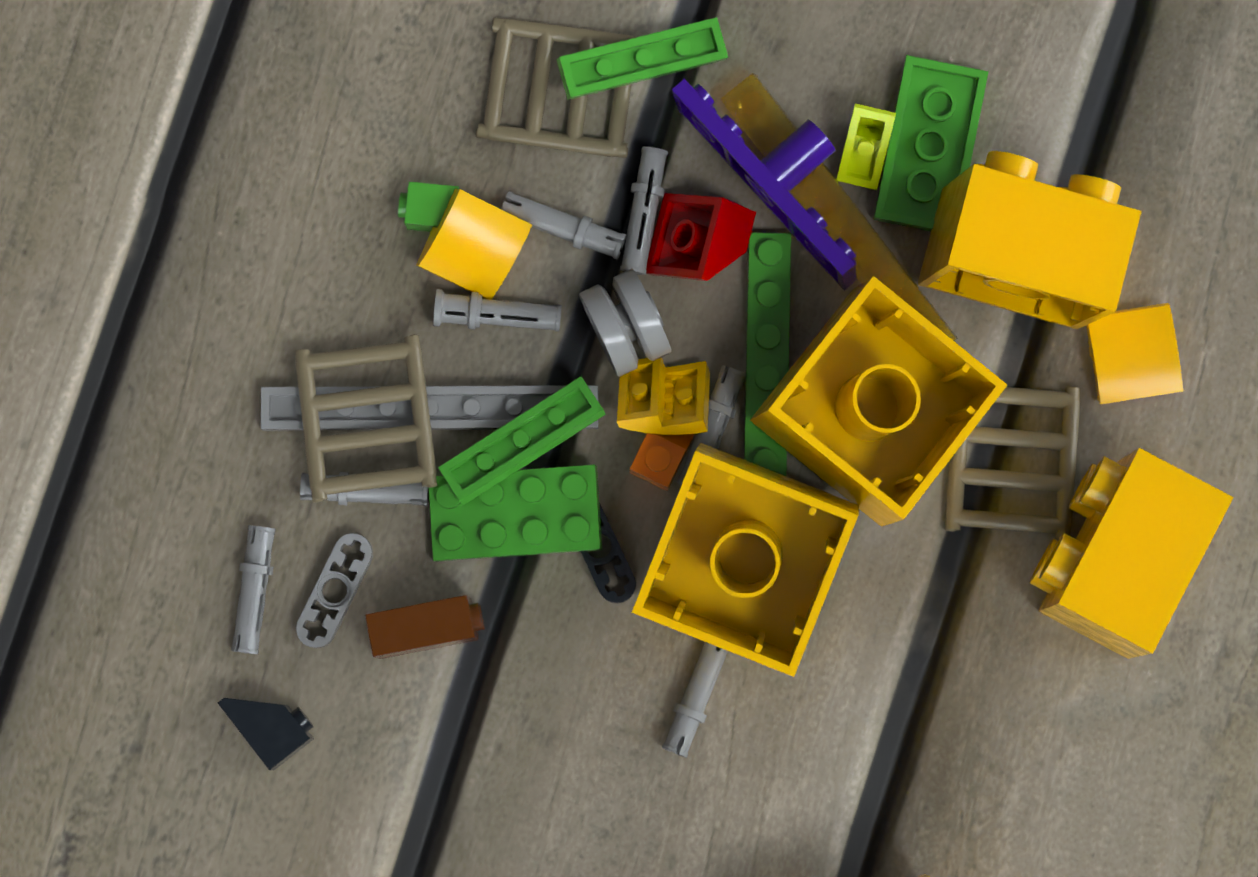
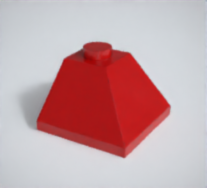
(698, 236)

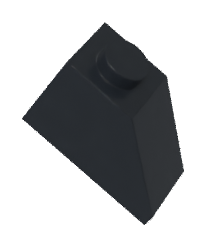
(269, 728)

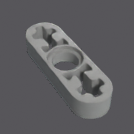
(327, 574)

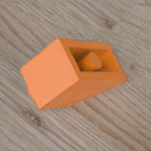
(660, 458)

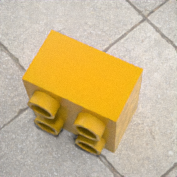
(1031, 243)
(879, 402)
(1132, 553)
(746, 559)

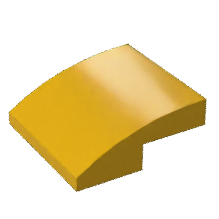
(474, 244)
(1135, 354)
(664, 398)

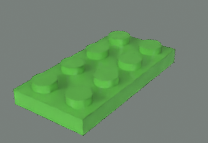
(929, 139)
(519, 516)

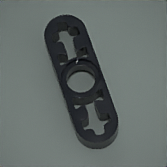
(621, 570)

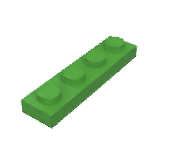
(642, 58)
(522, 440)

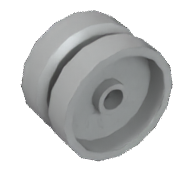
(628, 321)

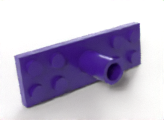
(774, 176)

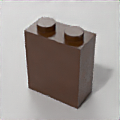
(424, 626)

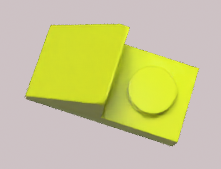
(866, 146)

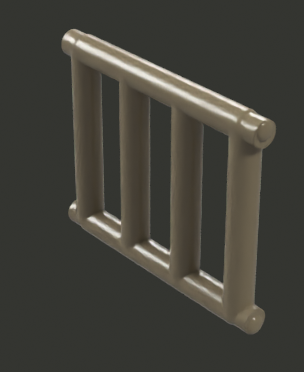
(532, 133)
(312, 404)
(1062, 483)

